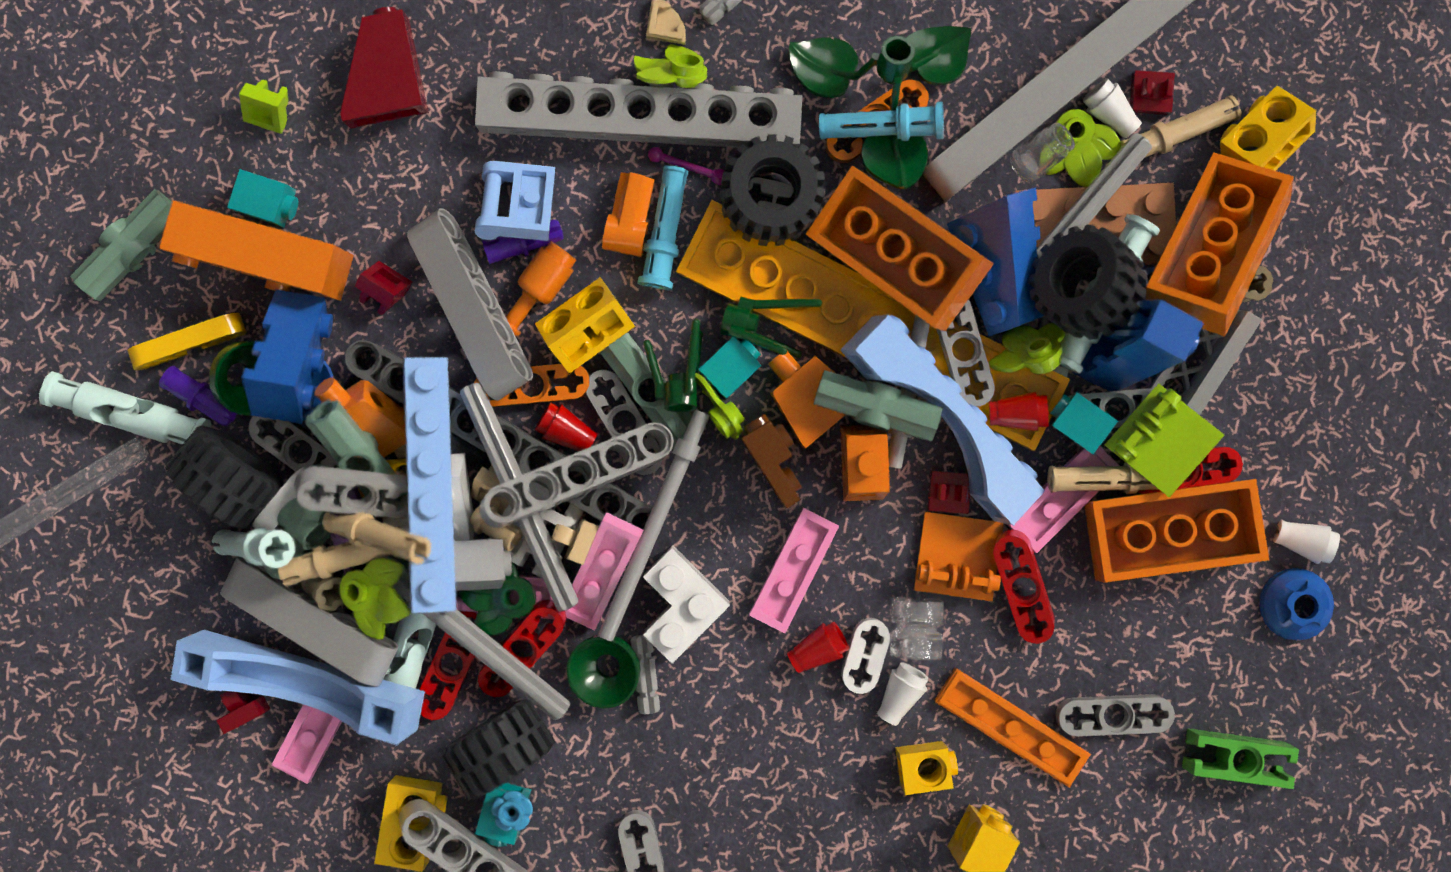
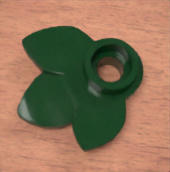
(494, 605)

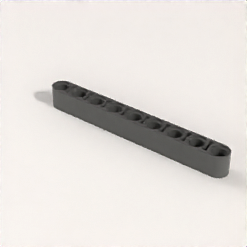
(382, 377)

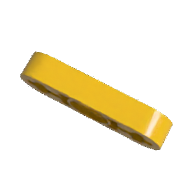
(178, 342)

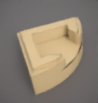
(665, 23)

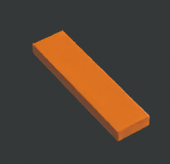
(1012, 727)

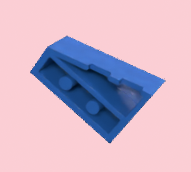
(1006, 237)
(1146, 346)
(288, 357)

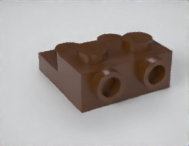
(768, 449)

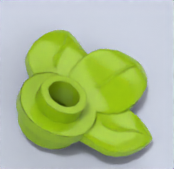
(678, 66)
(1092, 146)
(1030, 348)
(724, 416)
(377, 598)

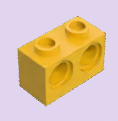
(1273, 139)
(584, 325)
(983, 841)
(389, 847)

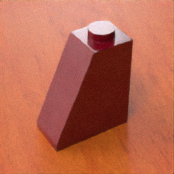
(383, 72)

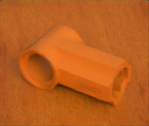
(627, 223)

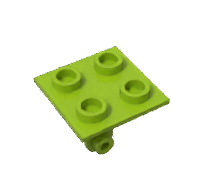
(1164, 439)

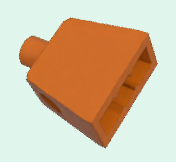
(797, 396)
(370, 410)
(864, 463)

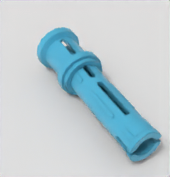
(833, 124)
(662, 247)

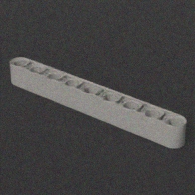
(1048, 93)

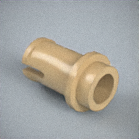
(509, 534)

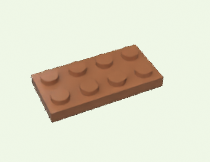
(1147, 201)

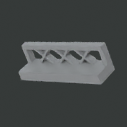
(1216, 364)

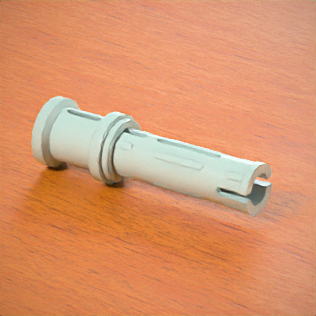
(257, 546)

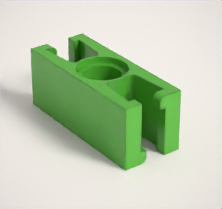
(1250, 769)

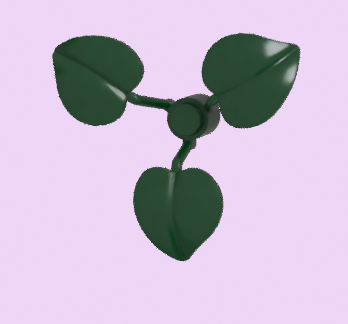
(935, 52)

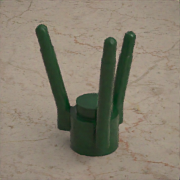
(742, 323)
(680, 390)

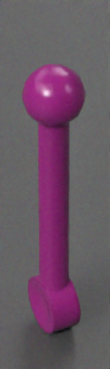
(655, 154)

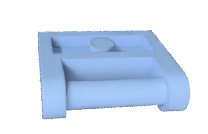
(529, 201)

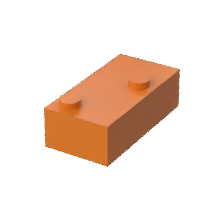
(1221, 240)
(899, 249)
(255, 250)
(1176, 534)

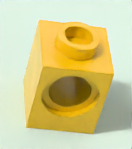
(909, 760)

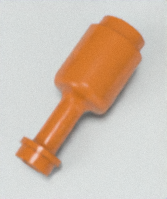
(541, 281)

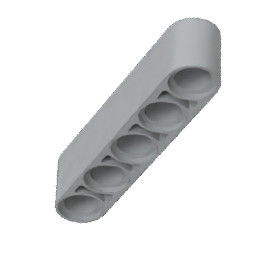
(469, 304)
(590, 460)
(295, 615)
(444, 828)

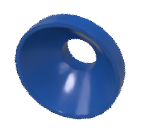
(1279, 598)

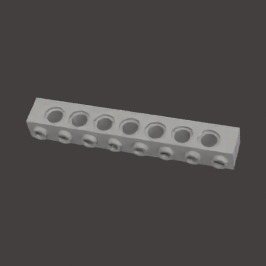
(500, 88)

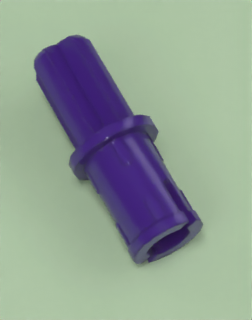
(508, 247)
(196, 395)

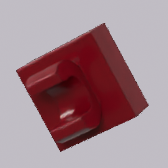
(1152, 92)
(382, 285)
(949, 492)
(241, 710)

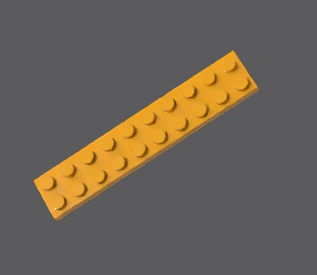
(741, 268)

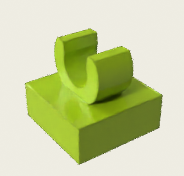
(263, 106)

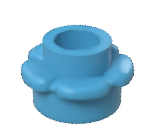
(514, 800)

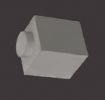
(481, 564)

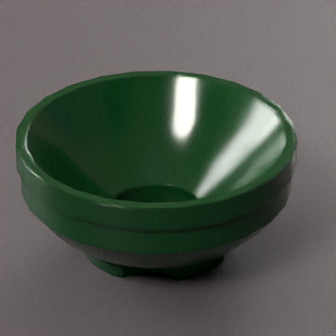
(229, 396)
(591, 684)

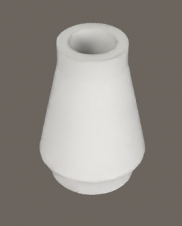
(1112, 108)
(1308, 540)
(902, 692)

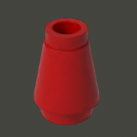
(1020, 412)
(564, 428)
(819, 648)

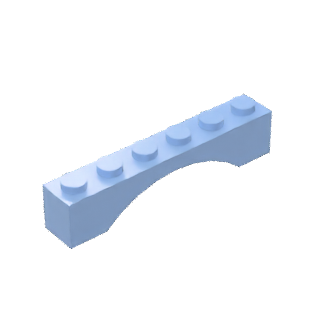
(995, 475)
(429, 482)
(230, 664)

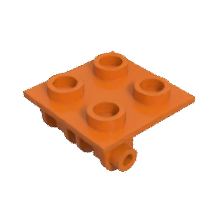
(958, 557)

